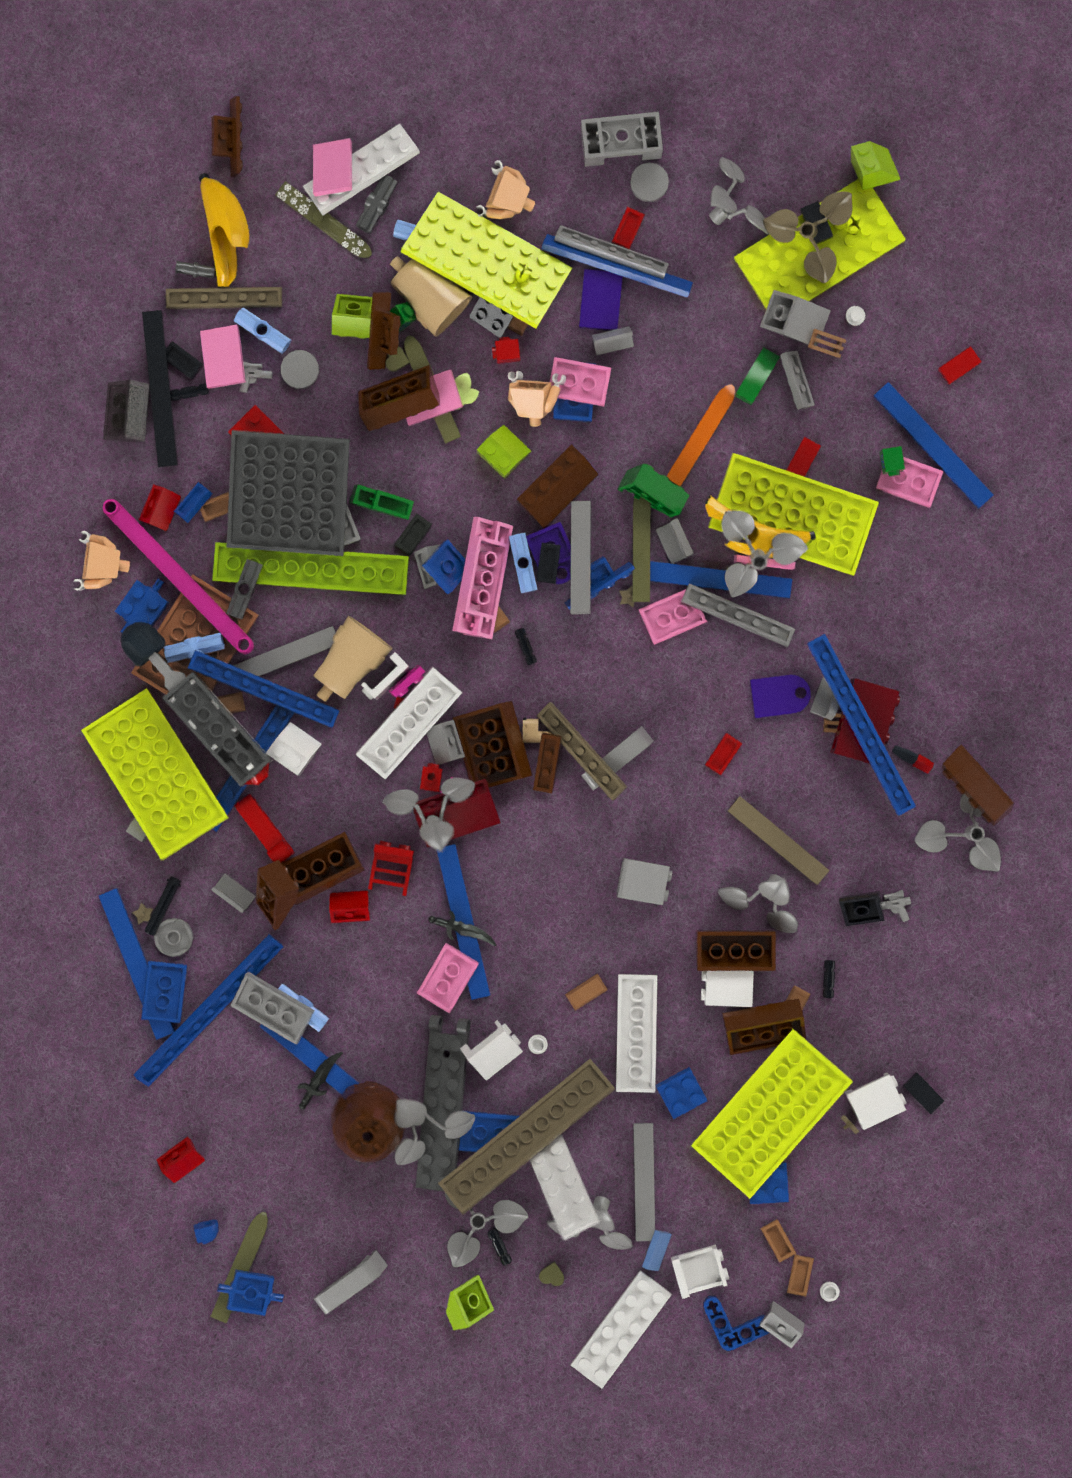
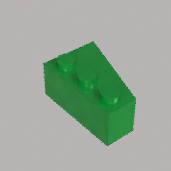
(655, 489)

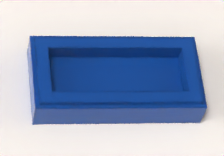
(193, 502)

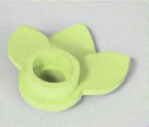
(465, 391)

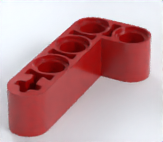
(264, 829)

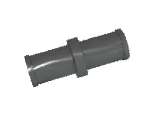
(195, 269)

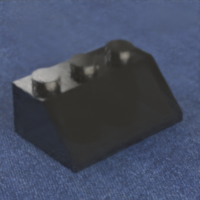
(126, 411)

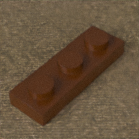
(547, 762)

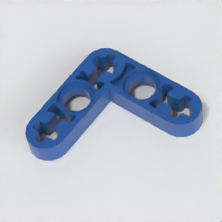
(727, 1330)

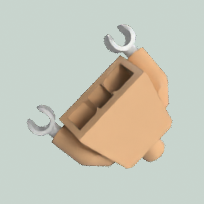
(507, 195)
(533, 398)
(100, 562)

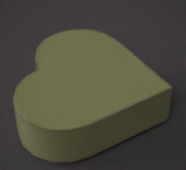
(397, 362)
(552, 1274)

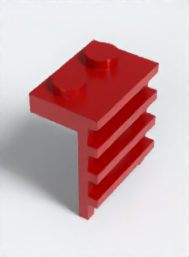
(389, 853)

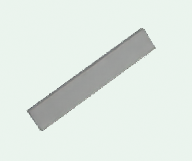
(611, 252)
(580, 557)
(738, 615)
(289, 653)
(644, 1181)

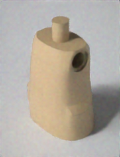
(431, 295)
(350, 658)

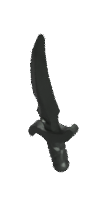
(461, 928)
(319, 1078)

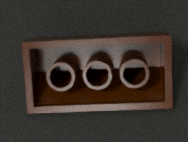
(398, 398)
(557, 486)
(977, 786)
(324, 866)
(736, 950)
(762, 1025)

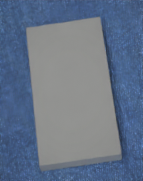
(272, 1008)

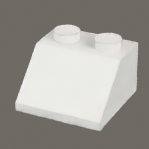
(294, 748)

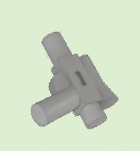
(252, 373)
(897, 903)

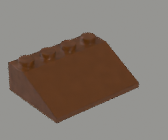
(493, 745)

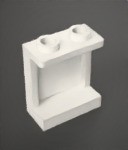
(389, 680)
(728, 988)
(493, 1051)
(876, 1101)
(699, 1270)

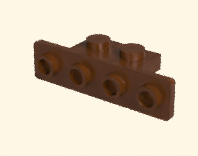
(227, 136)
(383, 331)

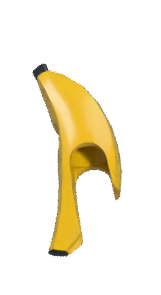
(226, 227)
(762, 534)

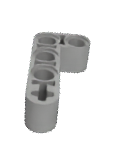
(623, 753)
(351, 1283)

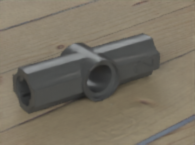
(376, 204)
(248, 576)

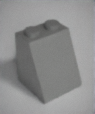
(794, 317)
(643, 881)

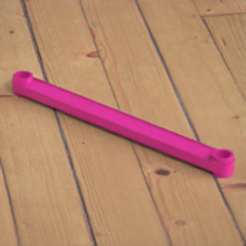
(178, 576)

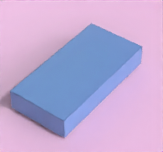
(656, 1250)

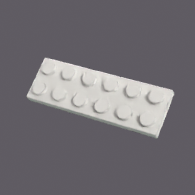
(370, 165)
(408, 723)
(636, 1033)
(564, 1189)
(621, 1329)

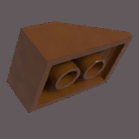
(275, 892)

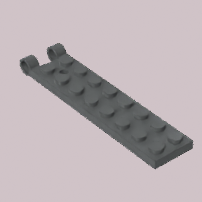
(441, 1098)

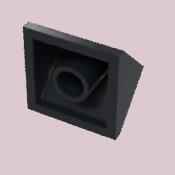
(862, 908)

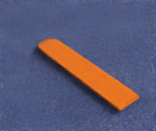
(701, 435)

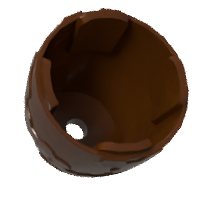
(364, 1109)

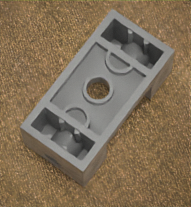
(600, 137)

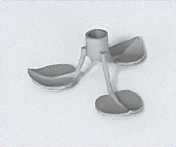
(725, 206)
(785, 550)
(434, 829)
(983, 856)
(773, 889)
(413, 1113)
(613, 1239)
(465, 1248)

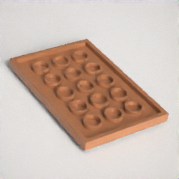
(187, 622)

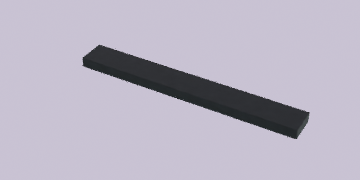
(160, 388)

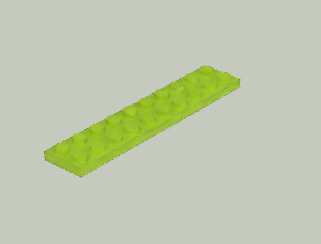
(302, 570)

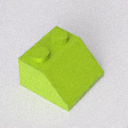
(873, 165)
(351, 316)
(503, 451)

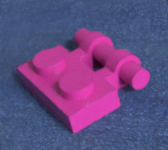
(413, 676)

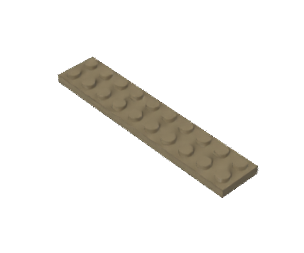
(526, 1136)

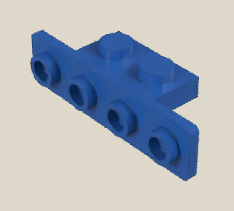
(604, 577)

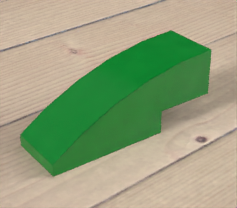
(757, 376)
(381, 502)

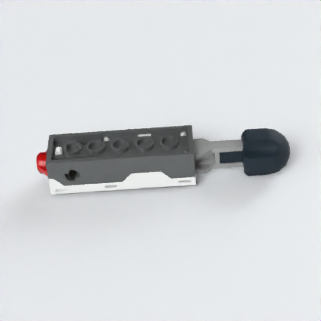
(200, 709)

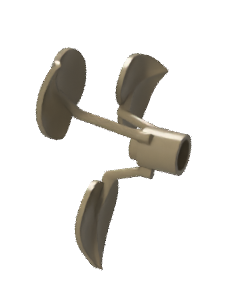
(784, 223)

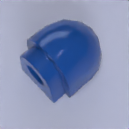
(206, 1231)

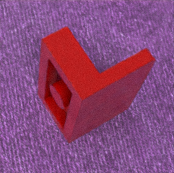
(160, 507)
(349, 906)
(180, 1160)

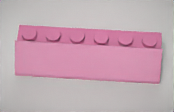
(482, 578)

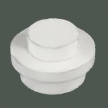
(855, 315)
(537, 1044)
(829, 1291)

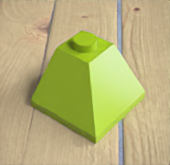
(468, 1304)

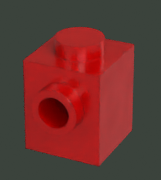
(506, 350)
(431, 777)

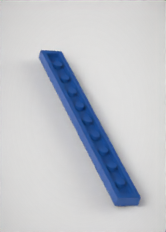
(861, 724)
(206, 1011)

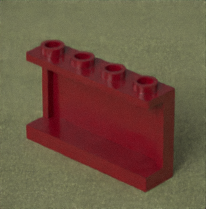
(879, 705)
(465, 816)

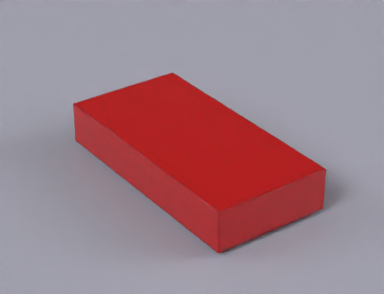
(628, 228)
(959, 365)
(803, 457)
(723, 754)

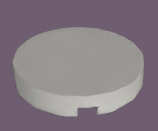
(649, 182)
(300, 369)
(173, 937)

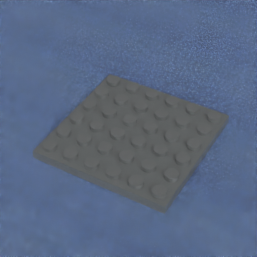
(287, 492)

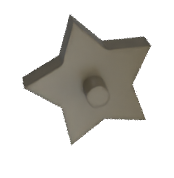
(627, 597)
(143, 913)
(849, 1124)

